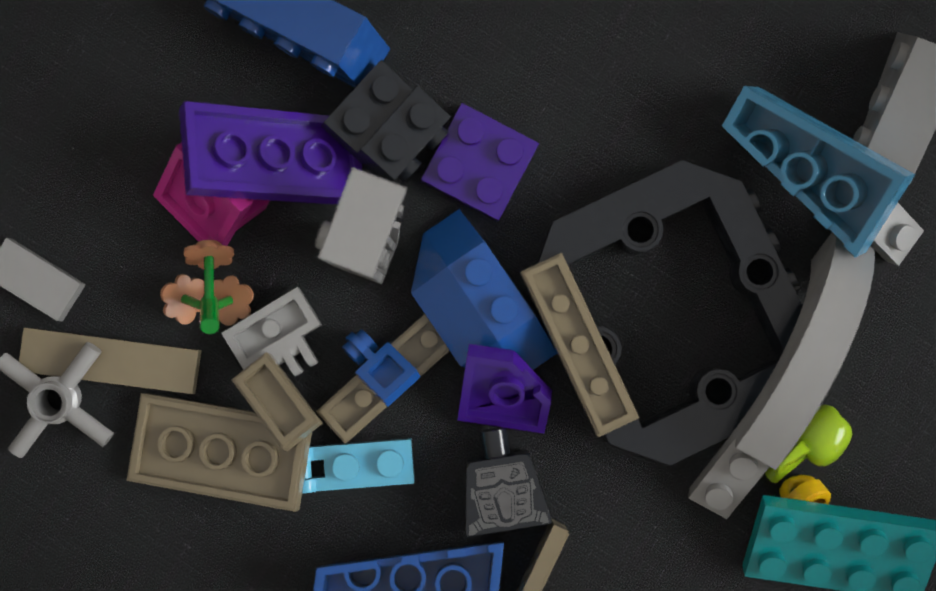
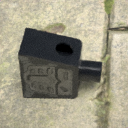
(502, 488)

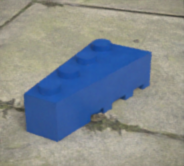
(318, 30)
(436, 570)

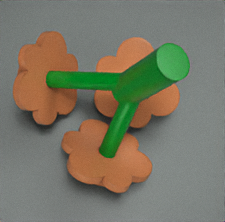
(214, 299)

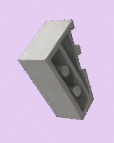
(903, 104)
(363, 227)

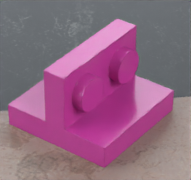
(203, 215)

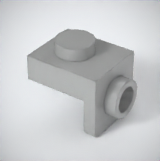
(897, 236)

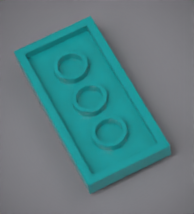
(839, 547)

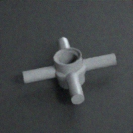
(39, 408)

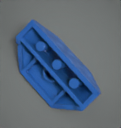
(472, 295)

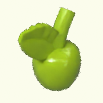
(820, 443)

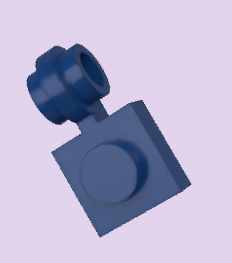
(383, 372)

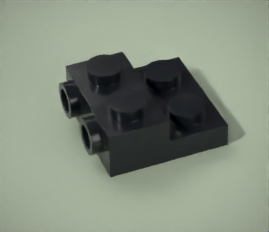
(387, 124)

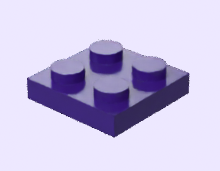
(479, 162)

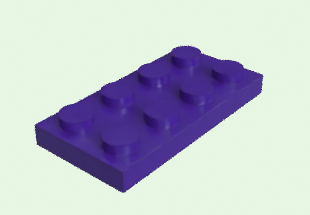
(261, 154)

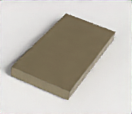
(215, 453)

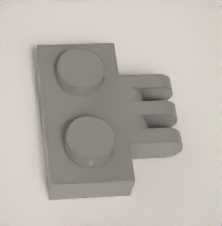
(276, 330)

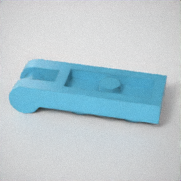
(361, 465)

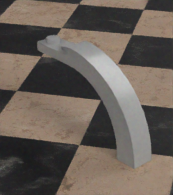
(798, 383)

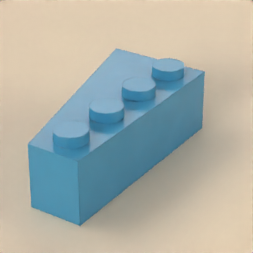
(830, 173)

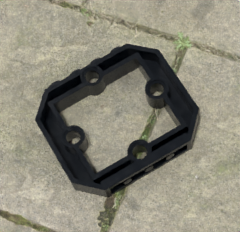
(743, 236)

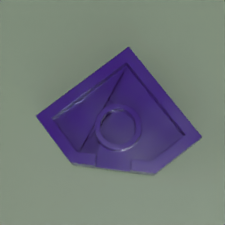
(503, 391)

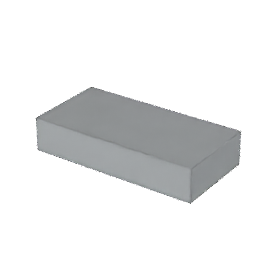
(37, 280)

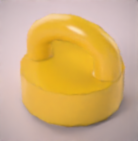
(806, 489)

